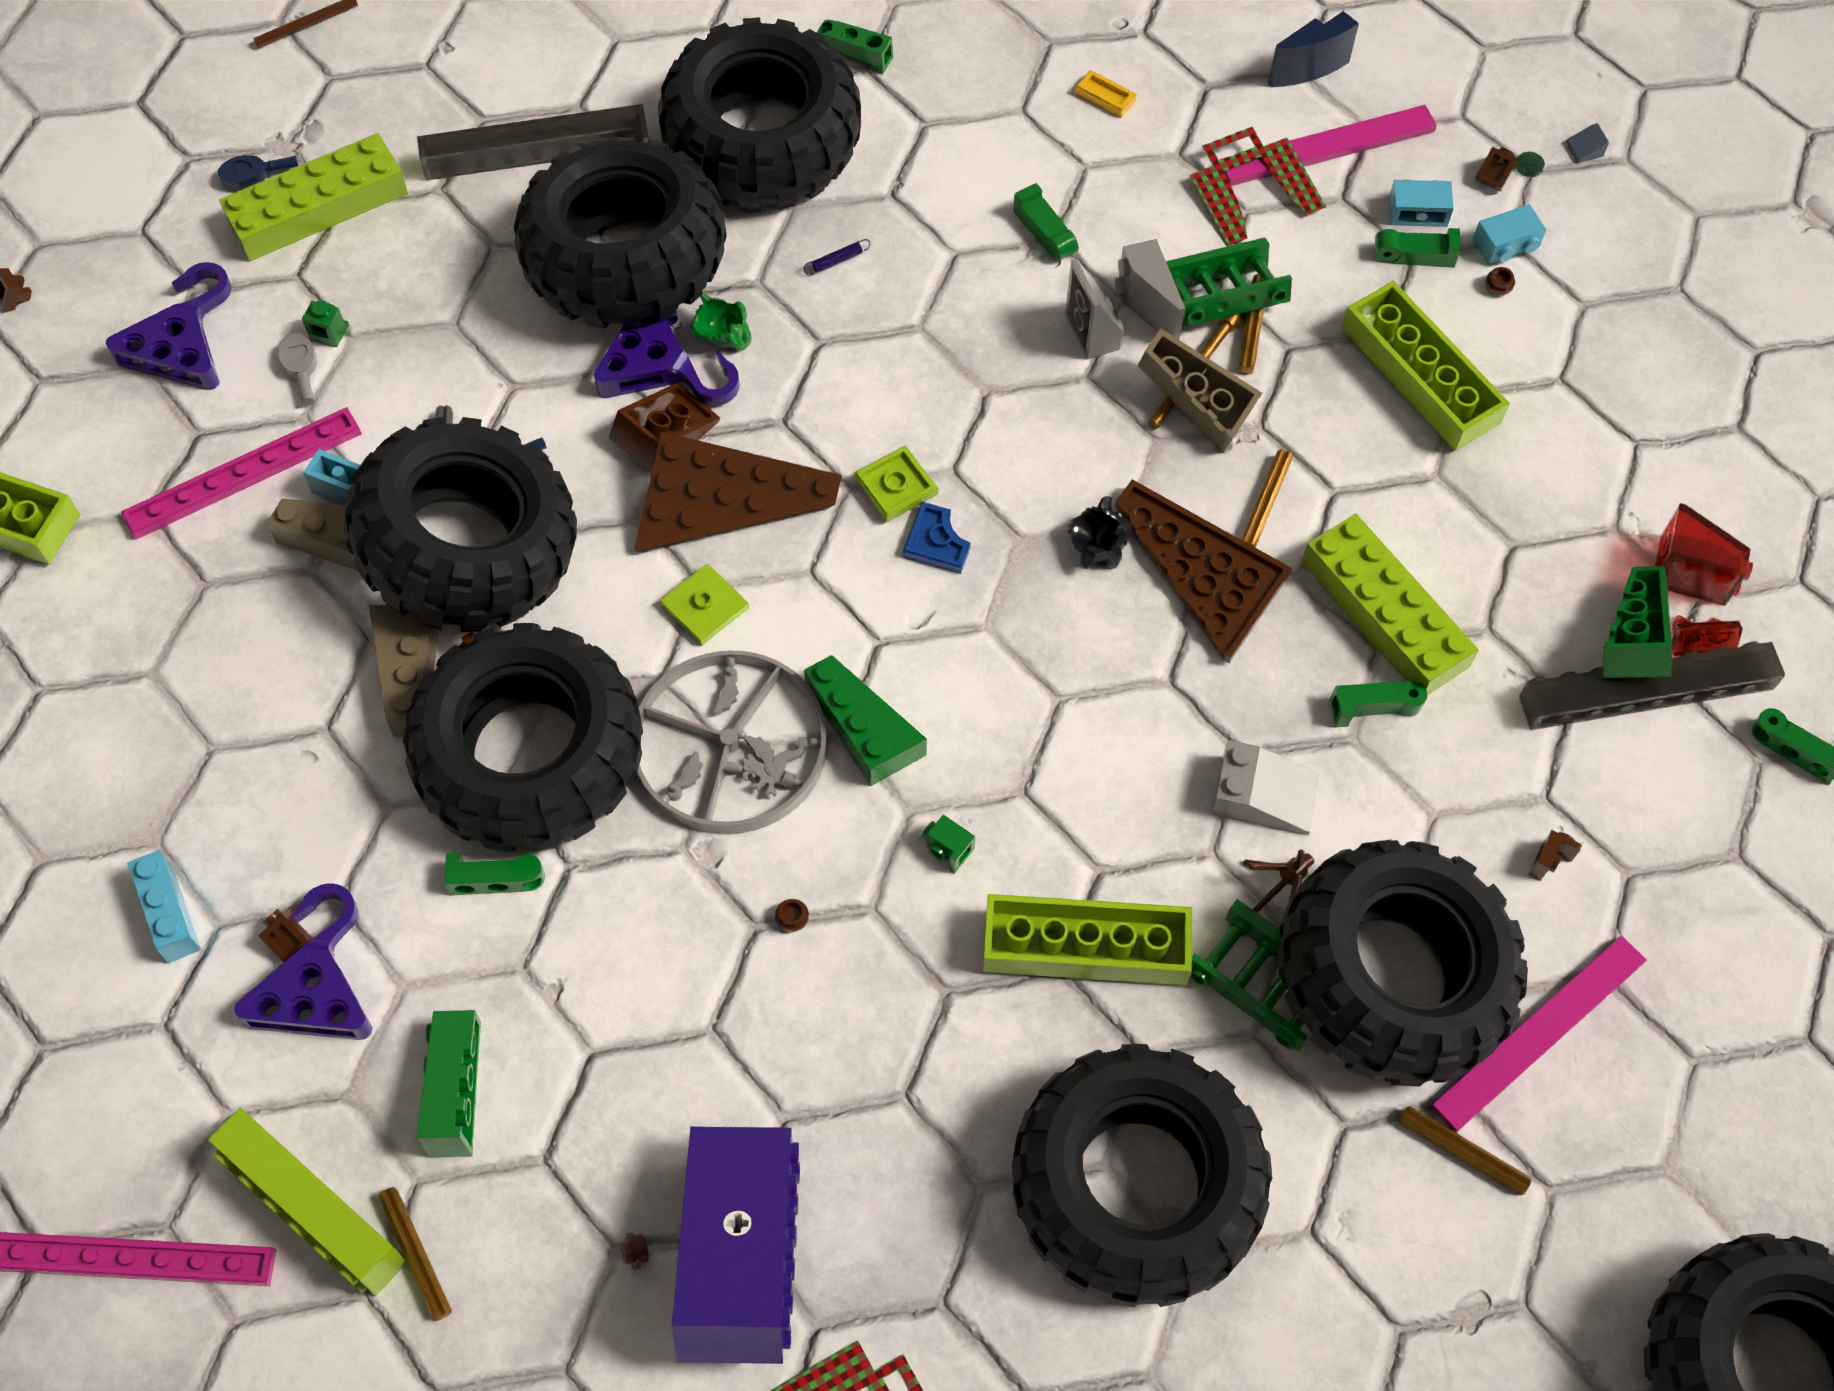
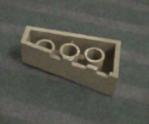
(1199, 387)
(312, 529)
(403, 657)

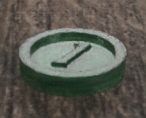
(1530, 164)

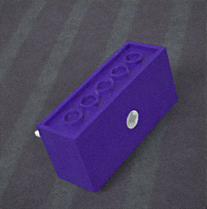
(737, 1246)

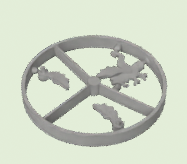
(769, 772)

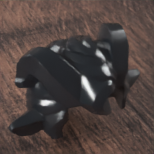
(1100, 535)

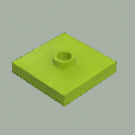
(896, 483)
(704, 604)

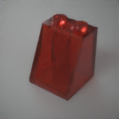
(1702, 558)

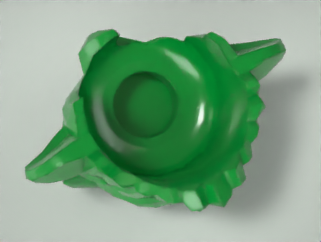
(722, 323)

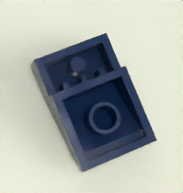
(1313, 51)

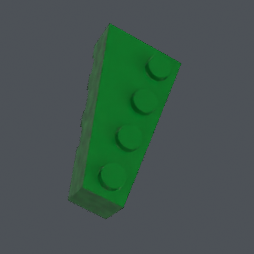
(1641, 632)
(865, 724)
(450, 1084)

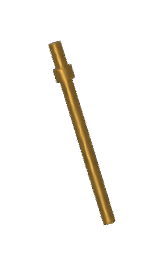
(1225, 326)

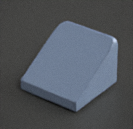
(1588, 143)

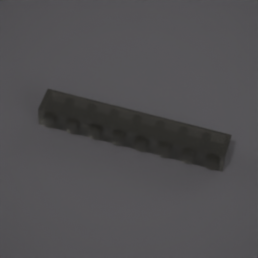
(525, 141)
(1692, 680)

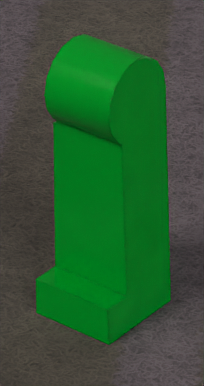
(858, 43)
(1044, 222)
(1418, 248)
(1376, 699)
(1795, 744)
(492, 876)

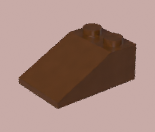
(668, 410)

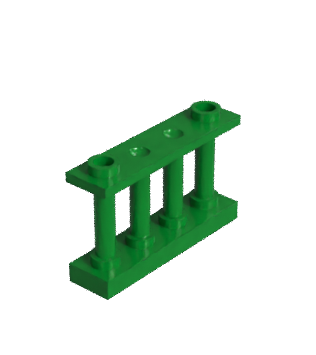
(1231, 263)
(1247, 922)

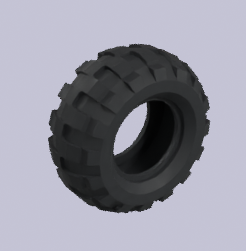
(762, 63)
(610, 187)
(446, 579)
(509, 671)
(1457, 919)
(1123, 1258)
(1713, 1294)

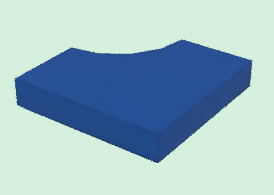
(935, 541)

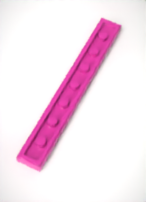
(1345, 141)
(240, 473)
(1538, 1034)
(136, 1259)

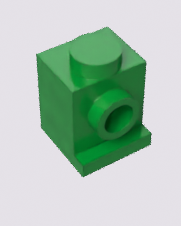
(327, 316)
(949, 842)

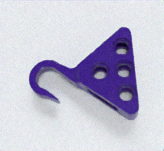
(176, 334)
(654, 360)
(288, 982)

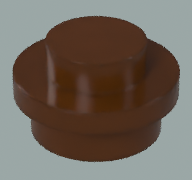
(1500, 281)
(792, 915)
(635, 1250)

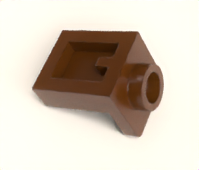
(1497, 168)
(1553, 848)
(284, 934)

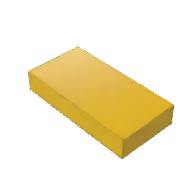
(1105, 93)

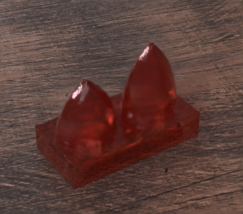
(1704, 635)

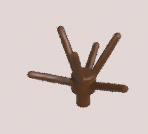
(1290, 872)

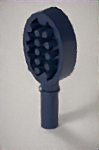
(249, 170)

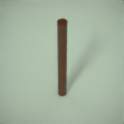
(304, 22)

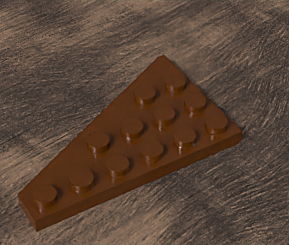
(717, 489)
(1211, 571)

